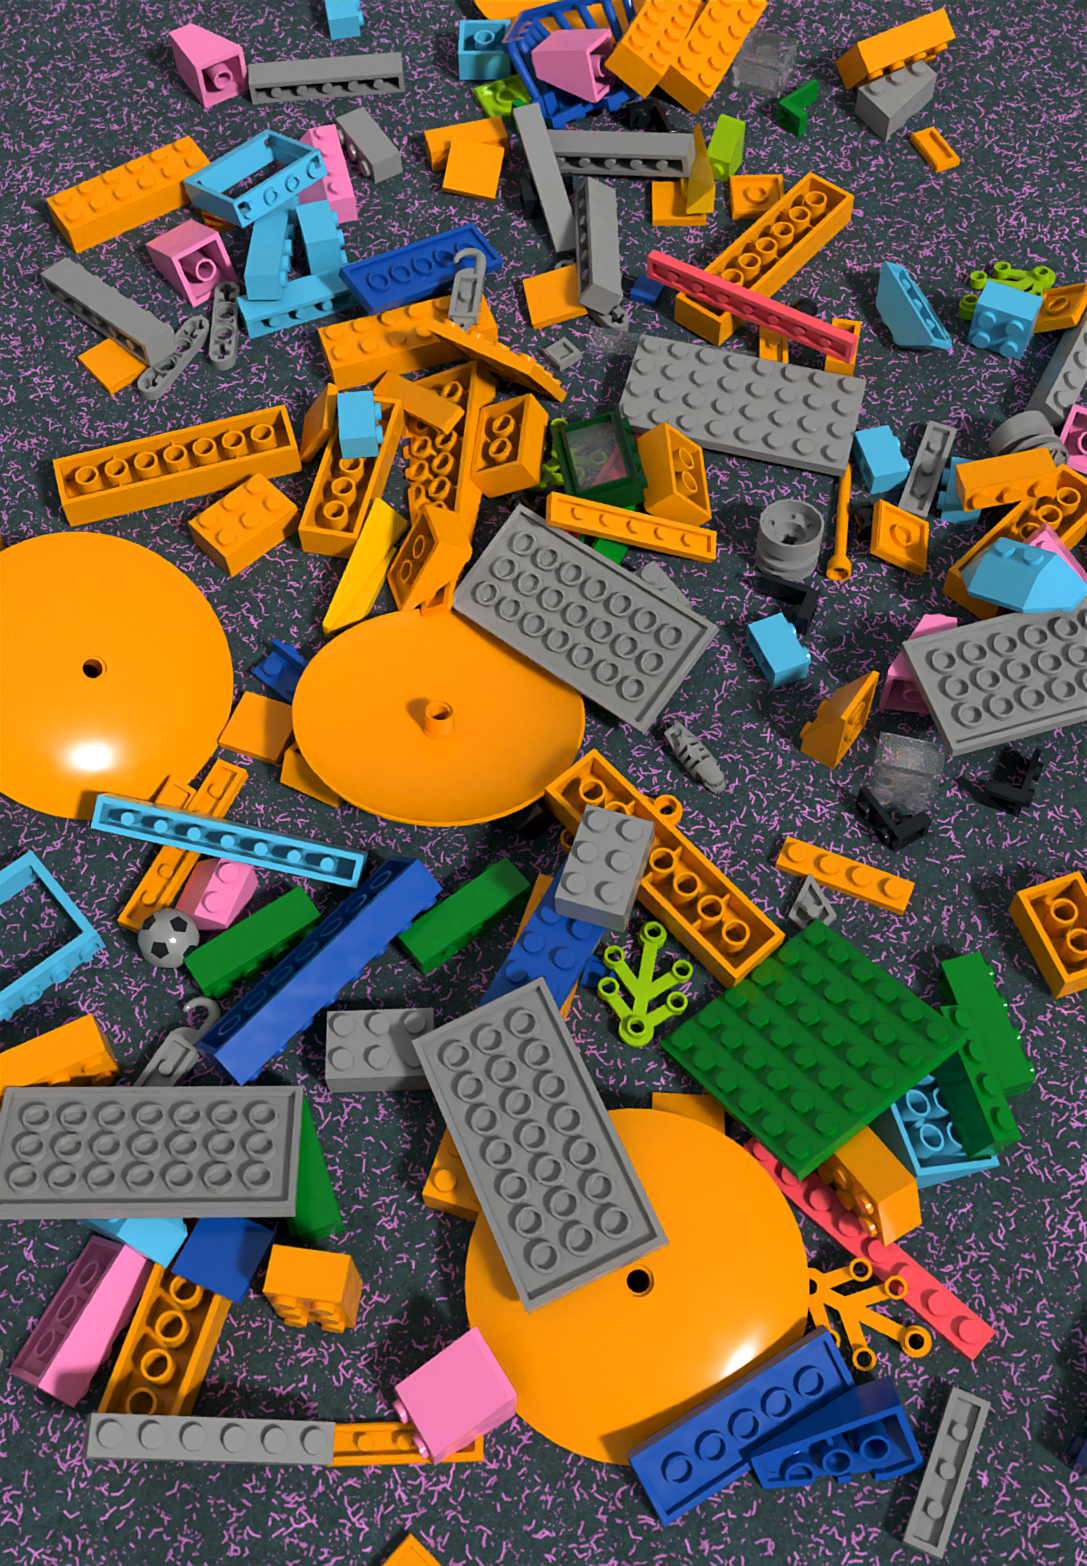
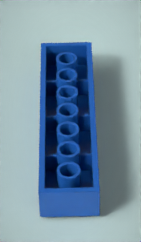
(318, 969)

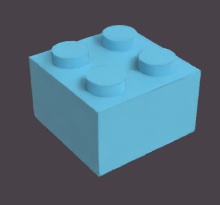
(481, 50)
(320, 237)
(1004, 319)

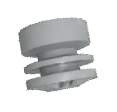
(1027, 432)
(789, 539)

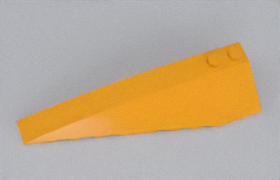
(443, 462)

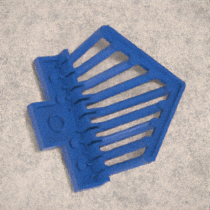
(528, 32)

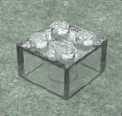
(765, 62)
(906, 771)

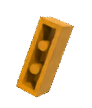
(485, 131)
(1005, 479)

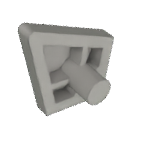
(811, 905)

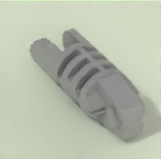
(695, 757)

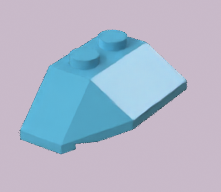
(908, 311)
(1023, 578)
(150, 1237)

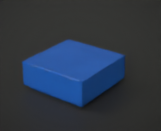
(647, 291)
(595, 971)

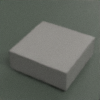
(562, 354)

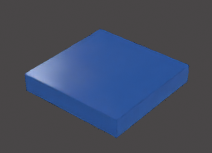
(224, 1256)

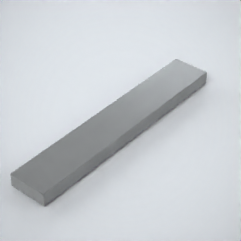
(546, 177)

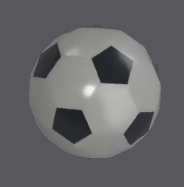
(167, 938)

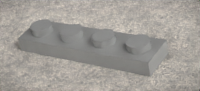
(927, 469)
(945, 1473)

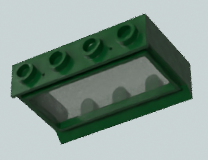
(600, 460)

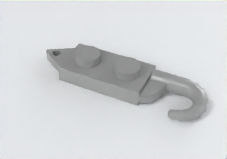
(467, 290)
(177, 1052)

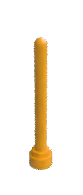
(839, 565)

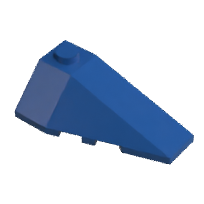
(849, 1435)

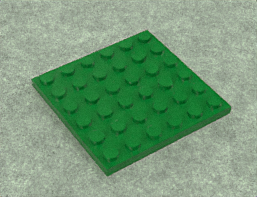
(811, 1047)

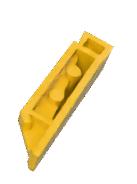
(699, 188)
(365, 569)

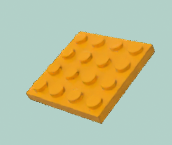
(498, 358)

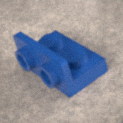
(281, 670)

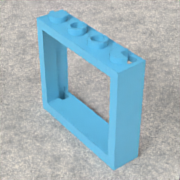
(304, 169)
(61, 963)

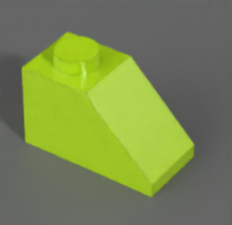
(726, 147)

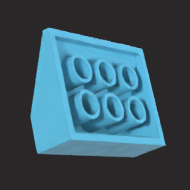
(925, 1138)

